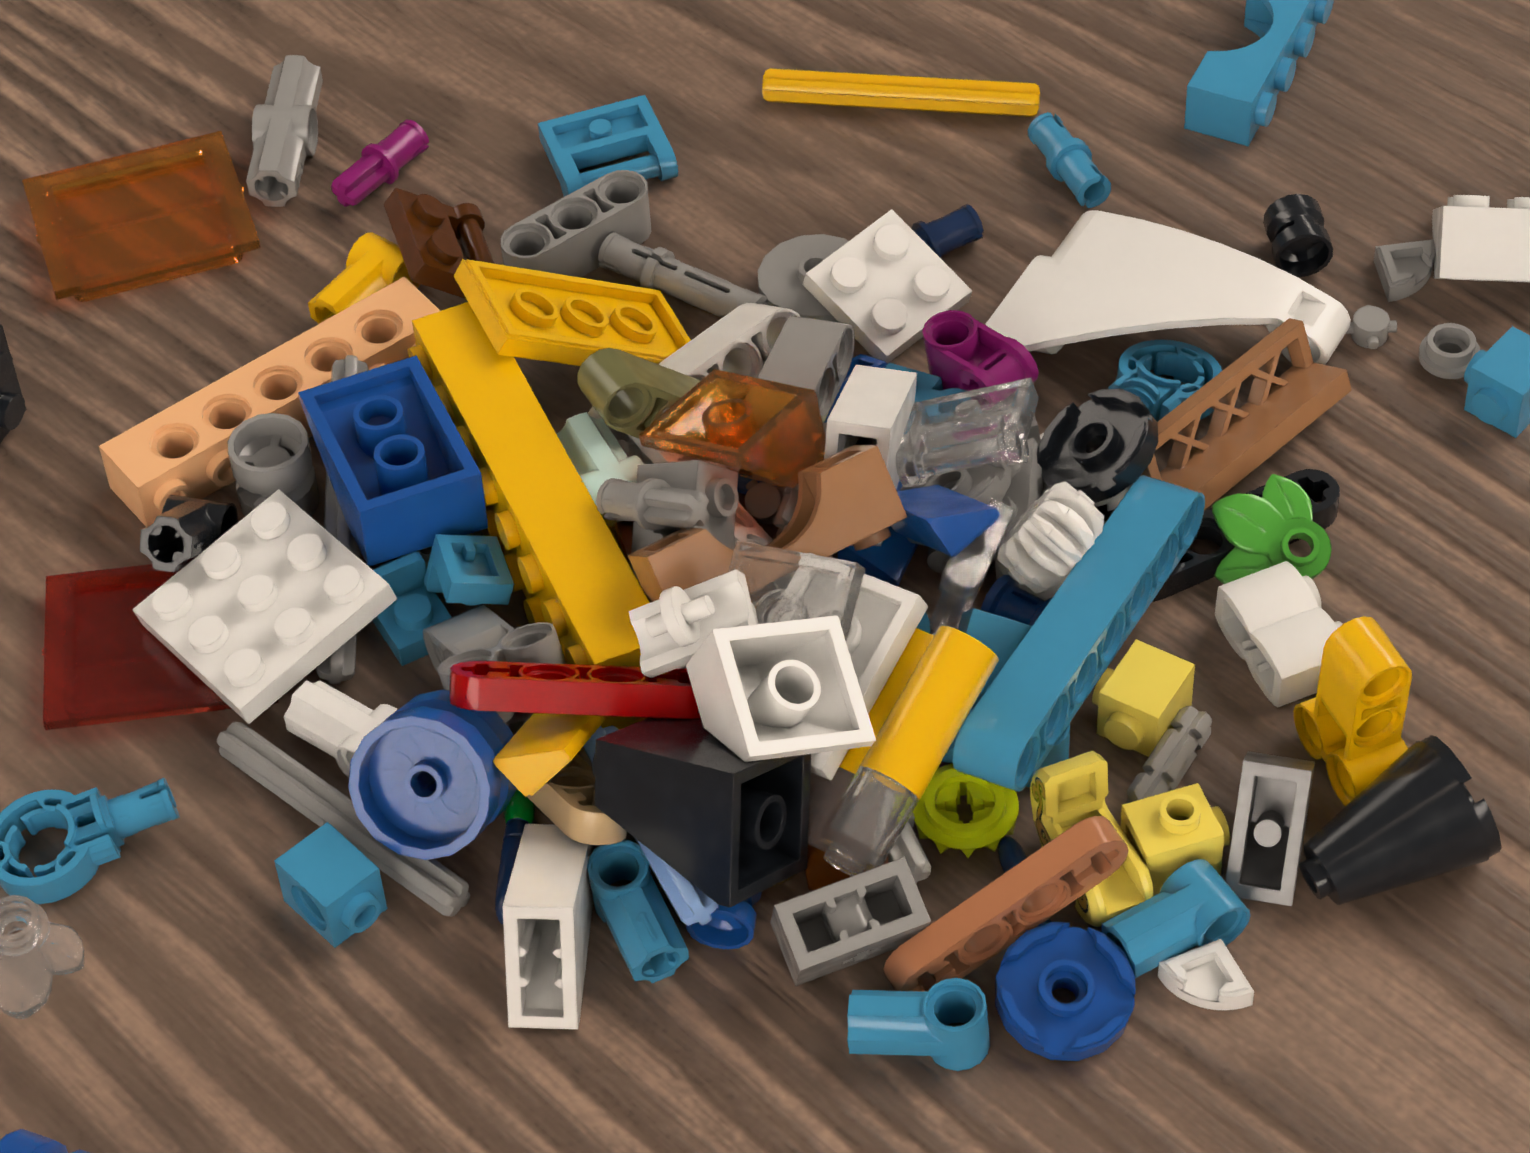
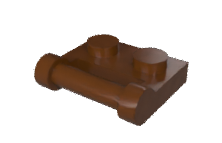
(429, 237)

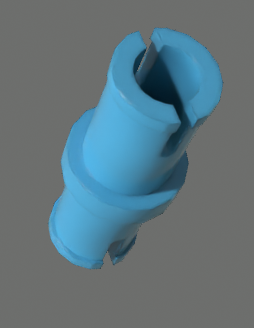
(1069, 160)

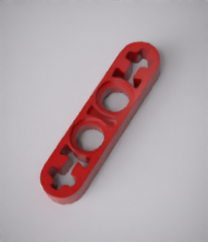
(571, 690)

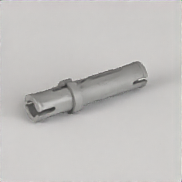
(662, 272)

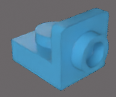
(468, 570)
(412, 611)

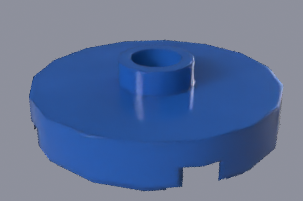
(1069, 959)

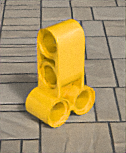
(1357, 707)

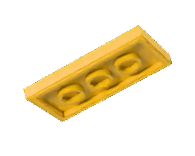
(567, 316)

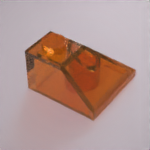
(744, 426)

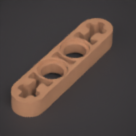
(1008, 906)

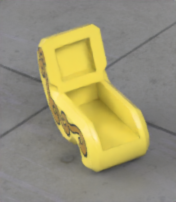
(1065, 796)

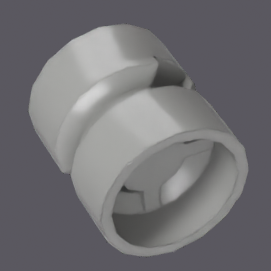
(273, 455)

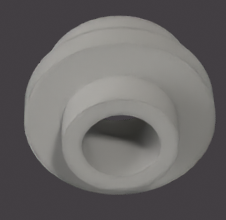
(1448, 350)

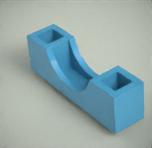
(1239, 87)

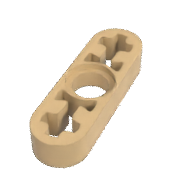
(570, 802)

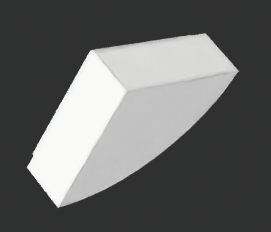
(1207, 978)

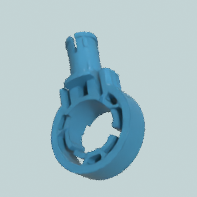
(1169, 358)
(93, 837)

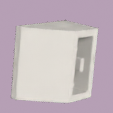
(1482, 240)

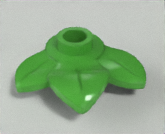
(1265, 526)

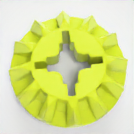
(992, 806)

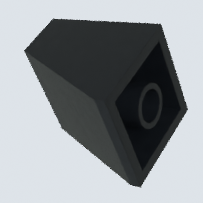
(704, 808)

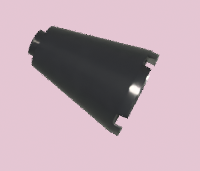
(1402, 829)

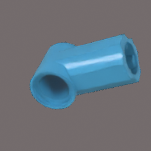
(635, 912)
(1187, 913)
(918, 1021)

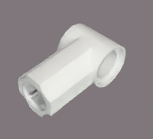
(332, 720)

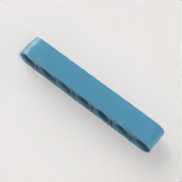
(1078, 634)

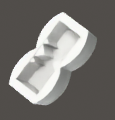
(1277, 629)

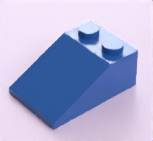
(395, 460)

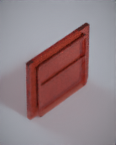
(102, 658)

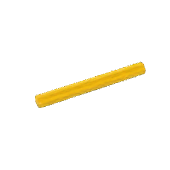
(901, 92)

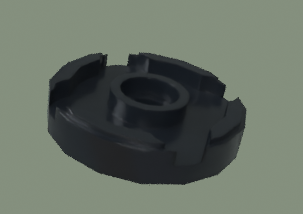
(1099, 444)

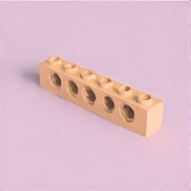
(187, 443)

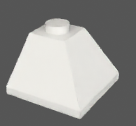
(780, 689)

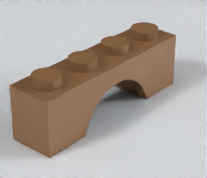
(837, 506)

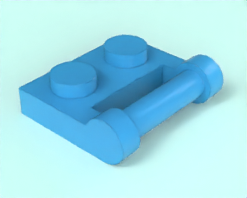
(605, 136)

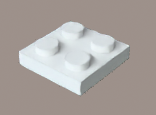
(886, 286)

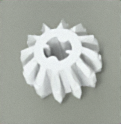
(1050, 537)

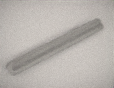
(324, 804)

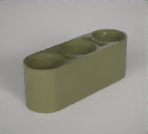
(629, 389)

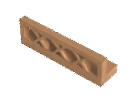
(1248, 435)

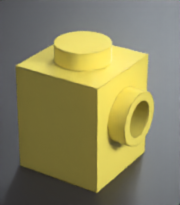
(1142, 697)
(1174, 831)

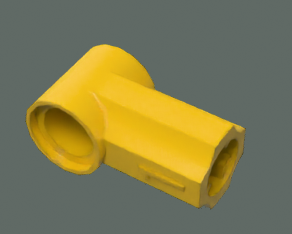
(369, 268)

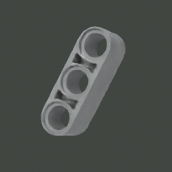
(571, 230)
(812, 357)

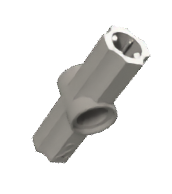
(284, 131)

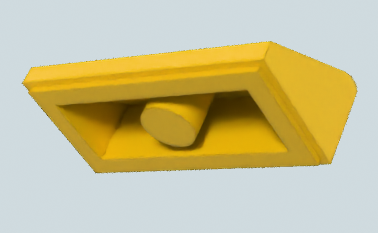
(544, 748)

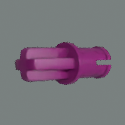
(380, 163)

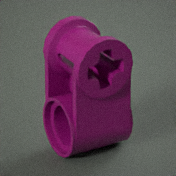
(973, 354)

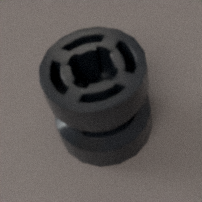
(1293, 227)

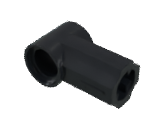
(185, 530)

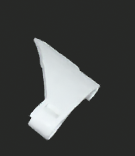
(1144, 277)

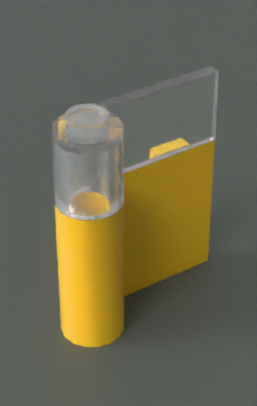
(914, 724)

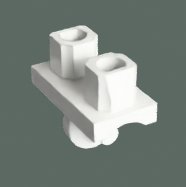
(682, 619)

